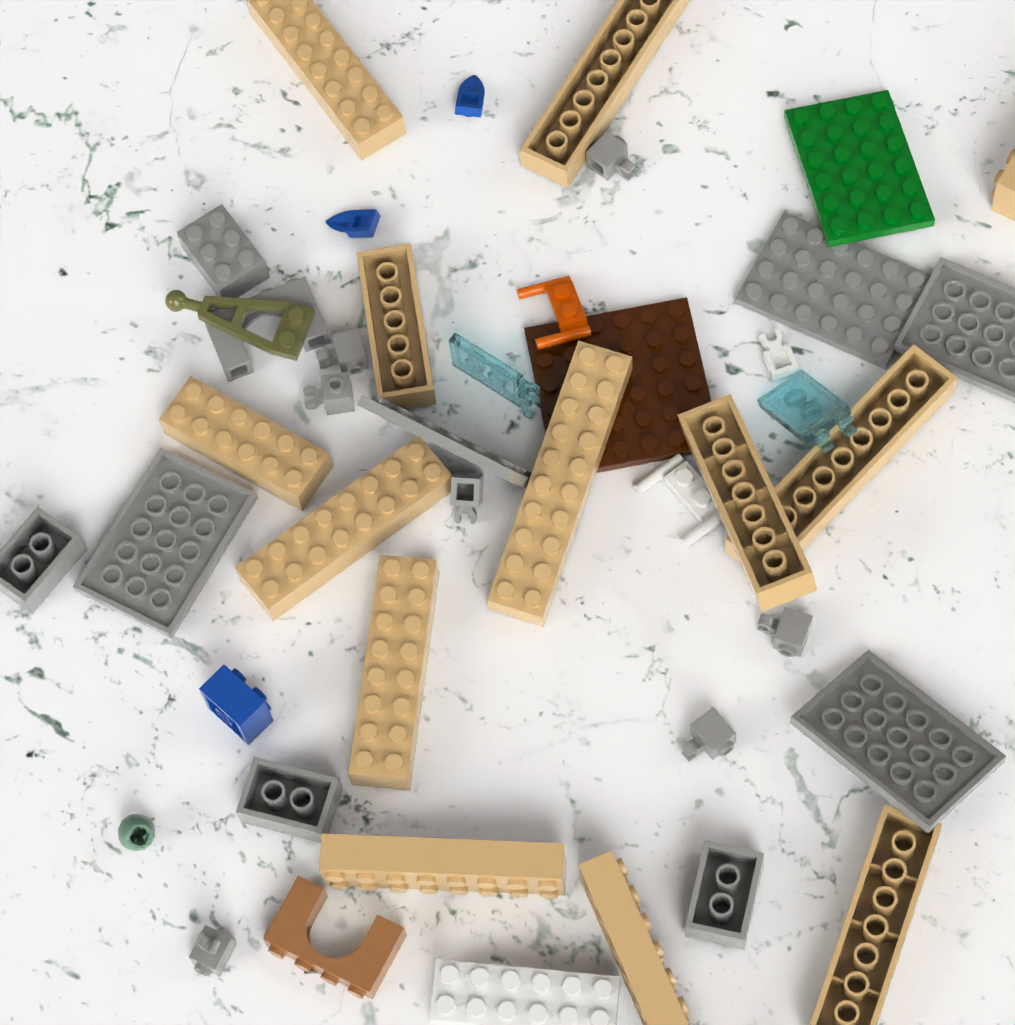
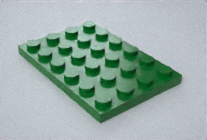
(858, 168)

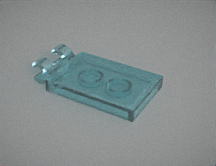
(494, 374)
(808, 410)

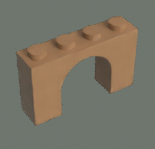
(358, 971)

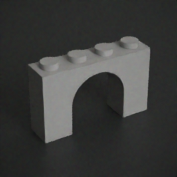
(232, 350)

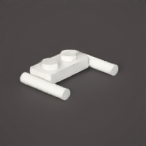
(690, 490)

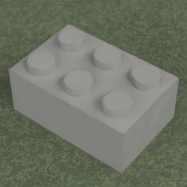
(223, 253)
(38, 559)
(289, 799)
(724, 894)

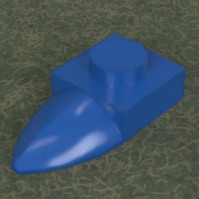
(470, 98)
(356, 223)

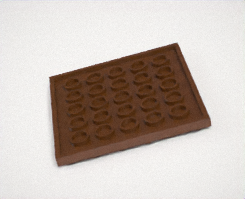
(663, 379)

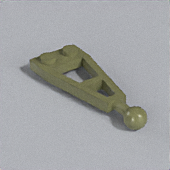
(289, 334)

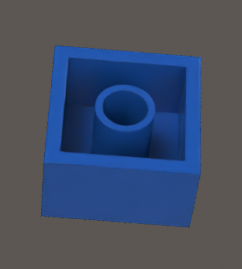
(236, 703)

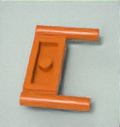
(565, 307)

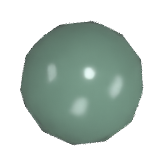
(136, 832)

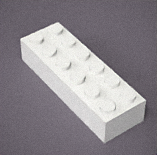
(520, 996)

